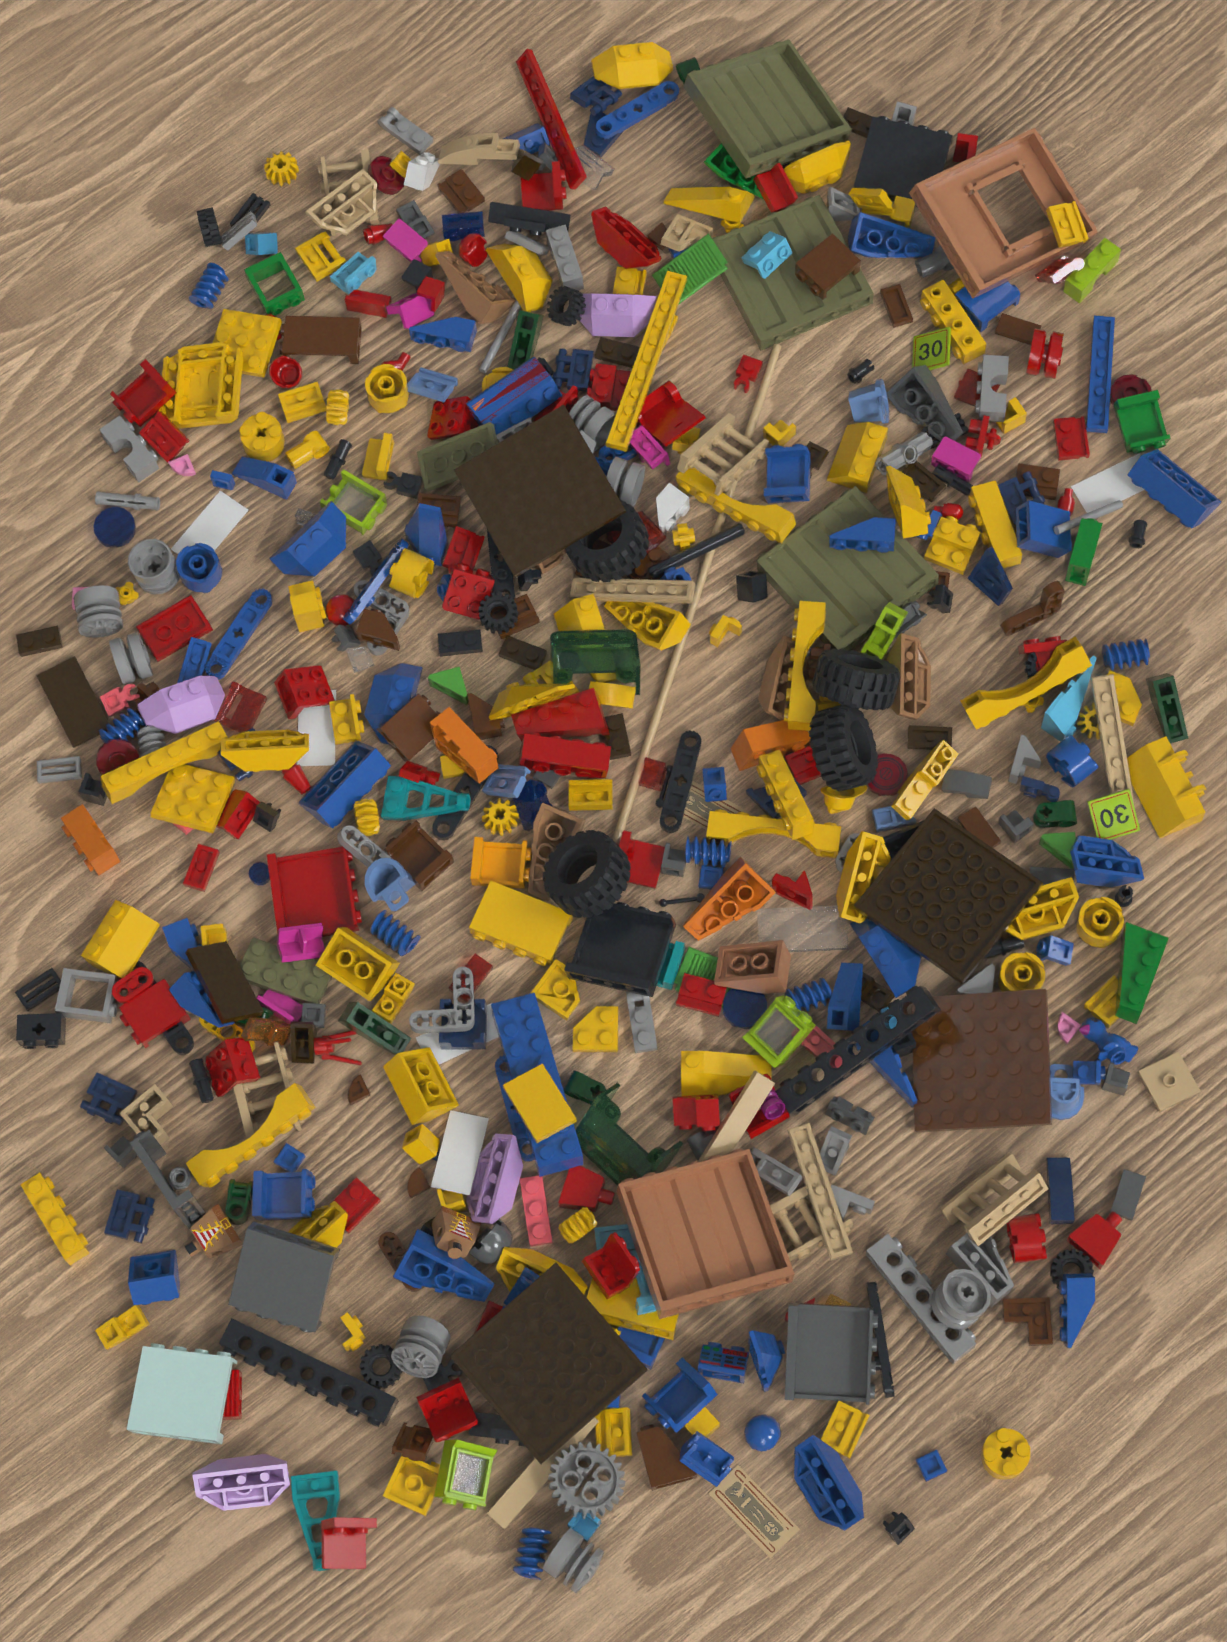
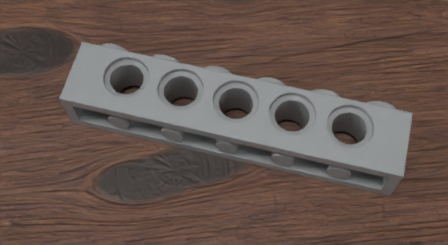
(878, 1255)

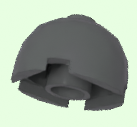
(491, 1243)

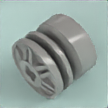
(593, 419)
(153, 566)
(98, 611)
(420, 1346)
(573, 1560)

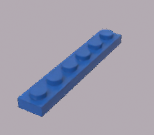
(1100, 374)

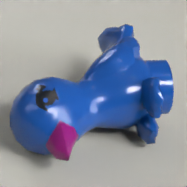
(1110, 1045)

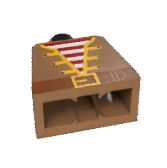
(454, 1232)
(213, 1234)

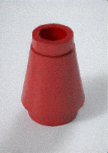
(374, 233)
(297, 778)

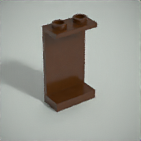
(321, 336)

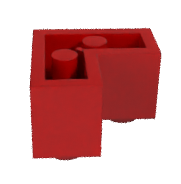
(696, 1110)

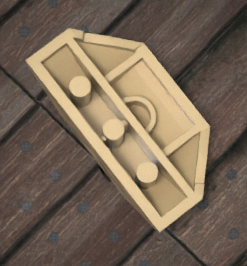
(346, 205)

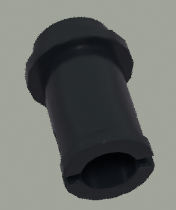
(856, 374)
(1137, 538)
(1124, 892)

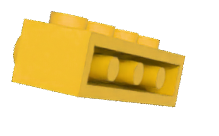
(948, 312)
(995, 523)
(785, 794)
(55, 1219)

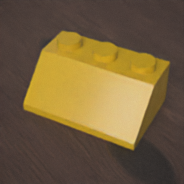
(857, 455)
(906, 504)
(120, 940)
(357, 963)
(420, 1085)

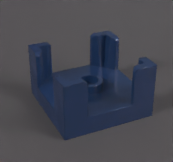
(465, 1040)

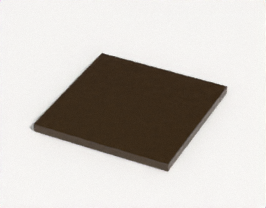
(539, 491)
(948, 895)
(548, 1363)

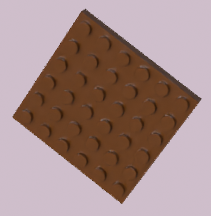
(983, 1062)

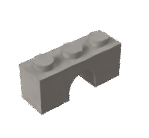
(565, 258)
(993, 372)
(120, 435)

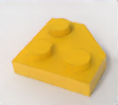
(1127, 698)
(557, 991)
(597, 1031)

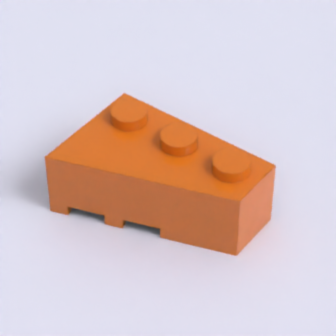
(766, 739)
(463, 746)
(89, 840)

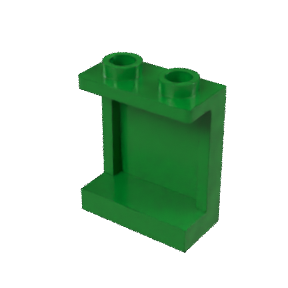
(1141, 422)

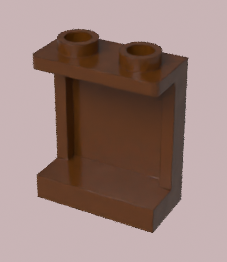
(826, 266)
(410, 727)
(419, 854)

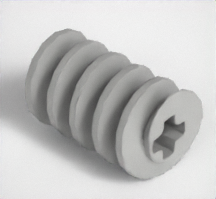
(150, 740)

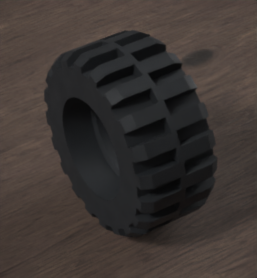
(617, 558)
(856, 679)
(843, 747)
(600, 887)

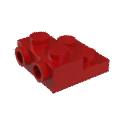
(608, 385)

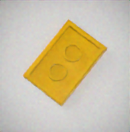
(539, 1103)

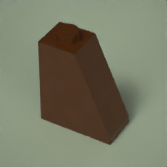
(662, 1458)

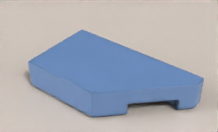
(887, 819)

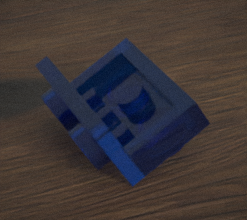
(460, 225)
(530, 801)

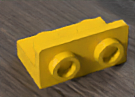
(345, 720)

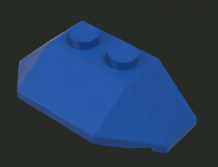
(313, 544)
(390, 693)
(1104, 863)
(892, 958)
(827, 1484)

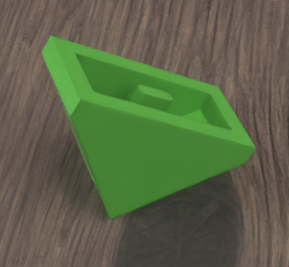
(450, 683)
(1059, 846)

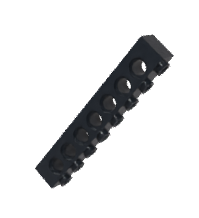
(924, 1009)
(238, 1332)

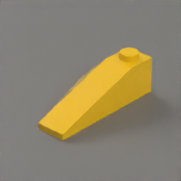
(713, 201)
(582, 615)
(652, 623)
(525, 696)
(718, 1071)

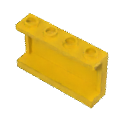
(519, 923)
(621, 1312)

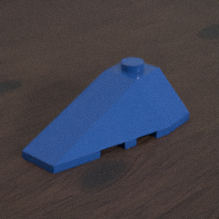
(884, 239)
(427, 533)
(889, 1066)
(433, 1268)
(766, 1356)

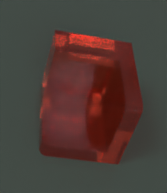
(653, 774)

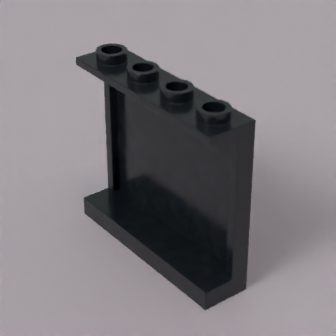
(901, 156)
(623, 949)

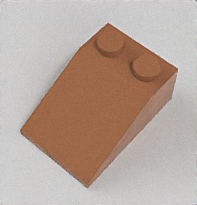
(754, 967)

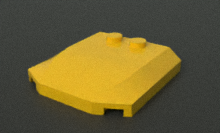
(205, 384)

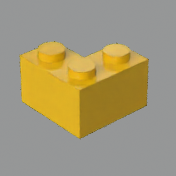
(307, 606)

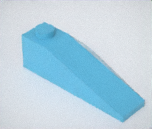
(1064, 711)

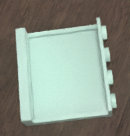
(180, 1393)

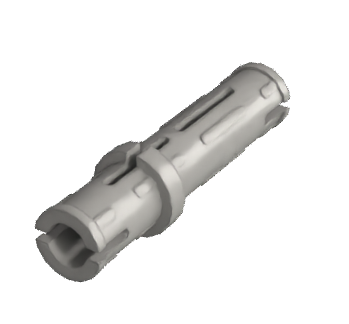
(133, 501)

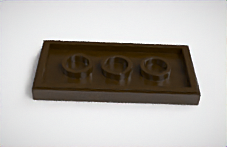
(73, 701)
(224, 982)

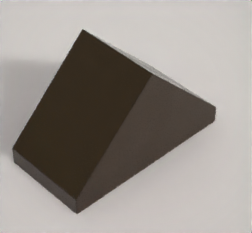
(526, 164)
(302, 1042)

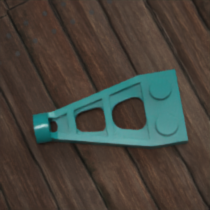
(397, 796)
(311, 1487)

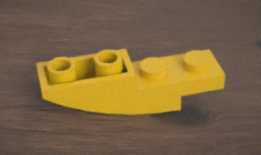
(923, 779)

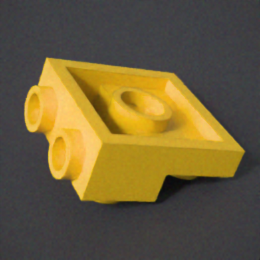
(952, 544)
(413, 1485)

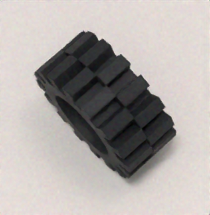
(209, 227)
(574, 308)
(498, 601)
(1069, 1257)
(367, 1363)

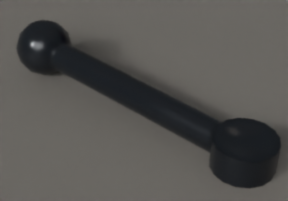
(659, 802)
(663, 902)

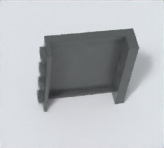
(149, 1152)
(283, 1277)
(830, 1352)

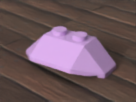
(617, 314)
(183, 704)
(495, 1179)
(242, 1481)

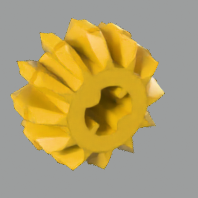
(281, 168)
(337, 407)
(1088, 723)
(366, 817)
(506, 823)
(577, 1225)

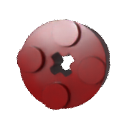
(1026, 1238)

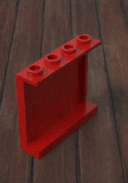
(315, 890)

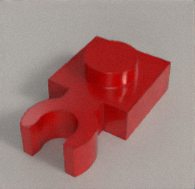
(747, 370)
(418, 773)

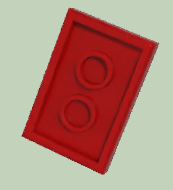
(174, 628)

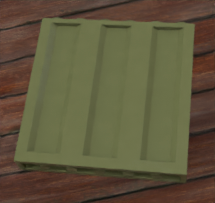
(766, 108)
(780, 303)
(848, 580)

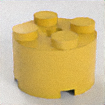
(387, 389)
(262, 437)
(411, 573)
(1100, 934)
(1019, 965)
(1004, 1440)

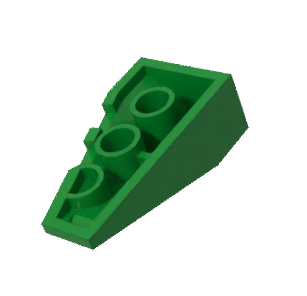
(724, 166)

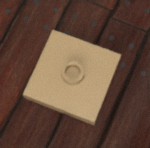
(1169, 1082)

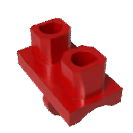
(980, 427)

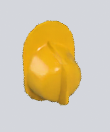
(841, 800)

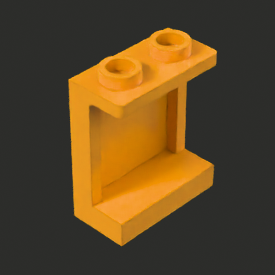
(500, 863)

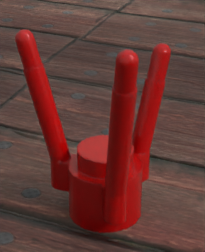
(325, 1045)

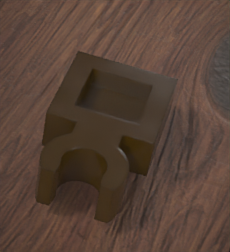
(818, 455)

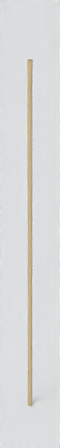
(691, 610)

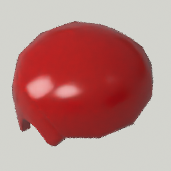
(473, 250)
(285, 372)
(337, 608)

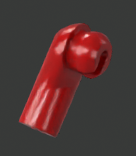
(401, 362)

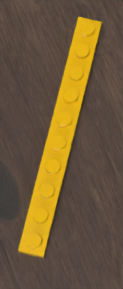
(646, 361)

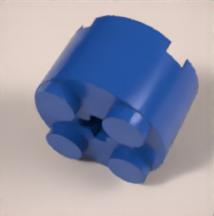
(199, 567)
(1071, 761)

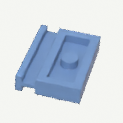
(432, 384)
(506, 781)

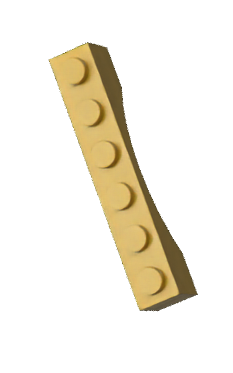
(769, 519)
(809, 627)
(1064, 663)
(132, 776)
(732, 827)
(288, 1108)

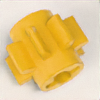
(683, 536)

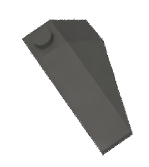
(924, 401)

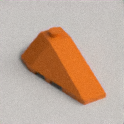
(732, 897)

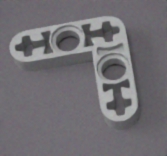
(394, 618)
(454, 1016)

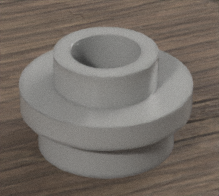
(177, 1172)

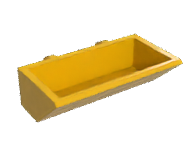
(1165, 787)

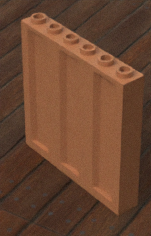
(704, 1233)

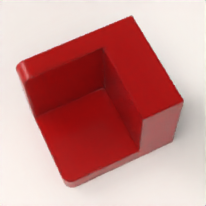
(433, 290)

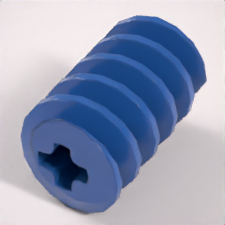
(208, 286)
(1123, 653)
(123, 727)
(707, 852)
(393, 934)
(811, 994)
(531, 1552)

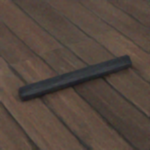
(697, 550)

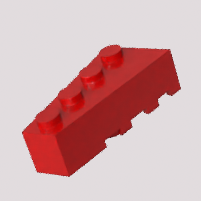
(565, 717)
(564, 756)

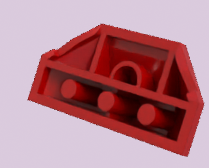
(623, 240)

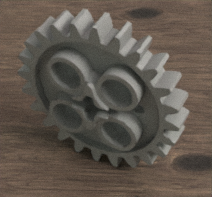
(604, 1491)

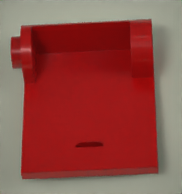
(667, 414)

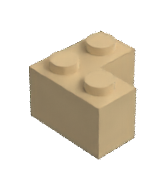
(145, 1112)

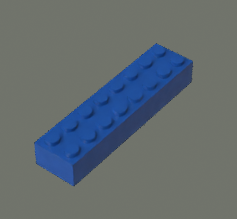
(524, 1048)

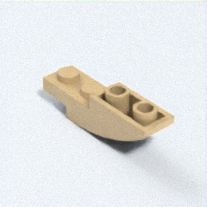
(478, 146)

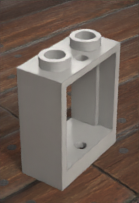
(66, 992)

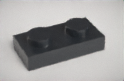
(460, 643)

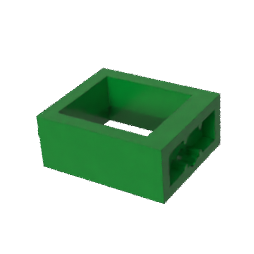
(266, 269)
(1083, 551)

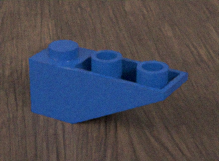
(449, 332)
(266, 476)
(868, 535)
(180, 937)
(192, 997)
(846, 998)
(1078, 1299)

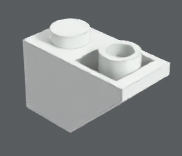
(421, 171)
(670, 506)

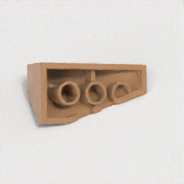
(478, 296)
(549, 829)

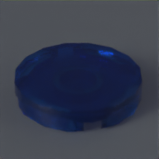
(114, 527)
(743, 1007)

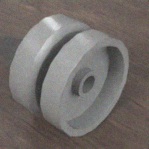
(626, 481)
(134, 657)
(960, 1299)

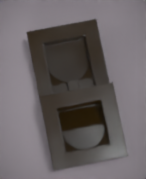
(875, 994)

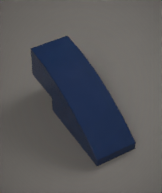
(1060, 1191)

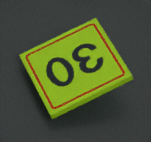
(932, 349)
(1114, 815)

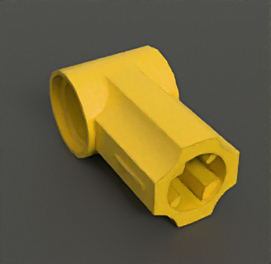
(312, 447)

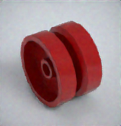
(1043, 353)

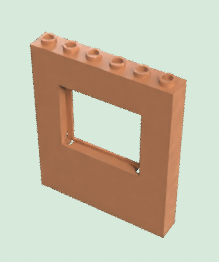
(969, 230)

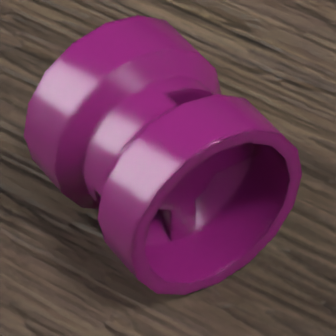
(772, 1106)

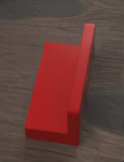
(776, 188)
(368, 303)
(237, 813)

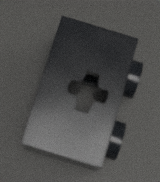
(30, 1024)

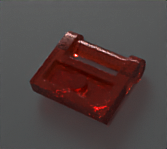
(1057, 270)
(246, 711)

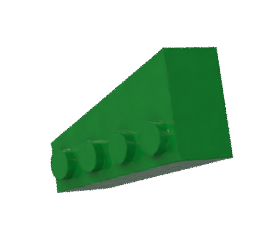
(1139, 962)

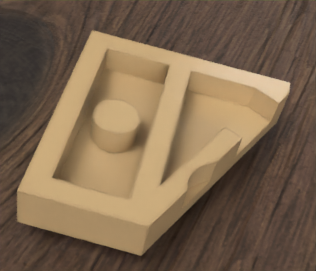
(684, 233)

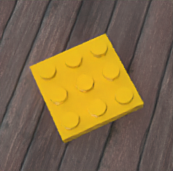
(253, 335)
(193, 797)

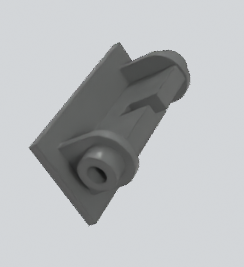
(913, 617)
(840, 1110)

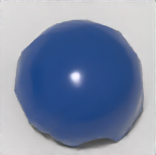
(762, 1432)

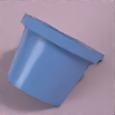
(870, 403)
(388, 881)
(1066, 1093)

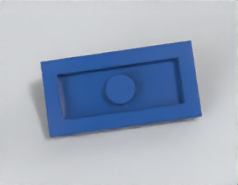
(531, 138)

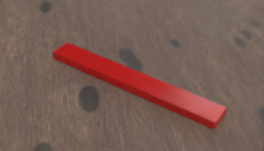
(551, 119)

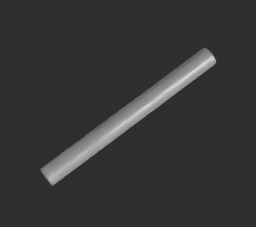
(499, 338)
(1093, 514)

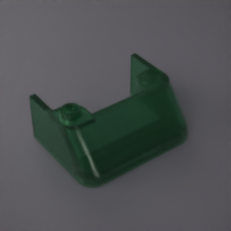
(595, 653)
(613, 1148)

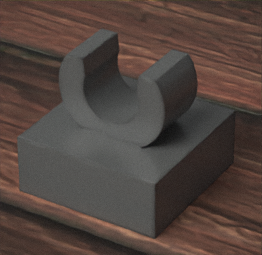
(546, 154)
(346, 636)
(314, 1013)

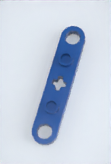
(648, 103)
(366, 596)
(247, 621)
(516, 1122)

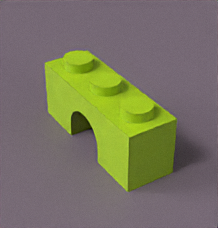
(1099, 261)
(885, 631)

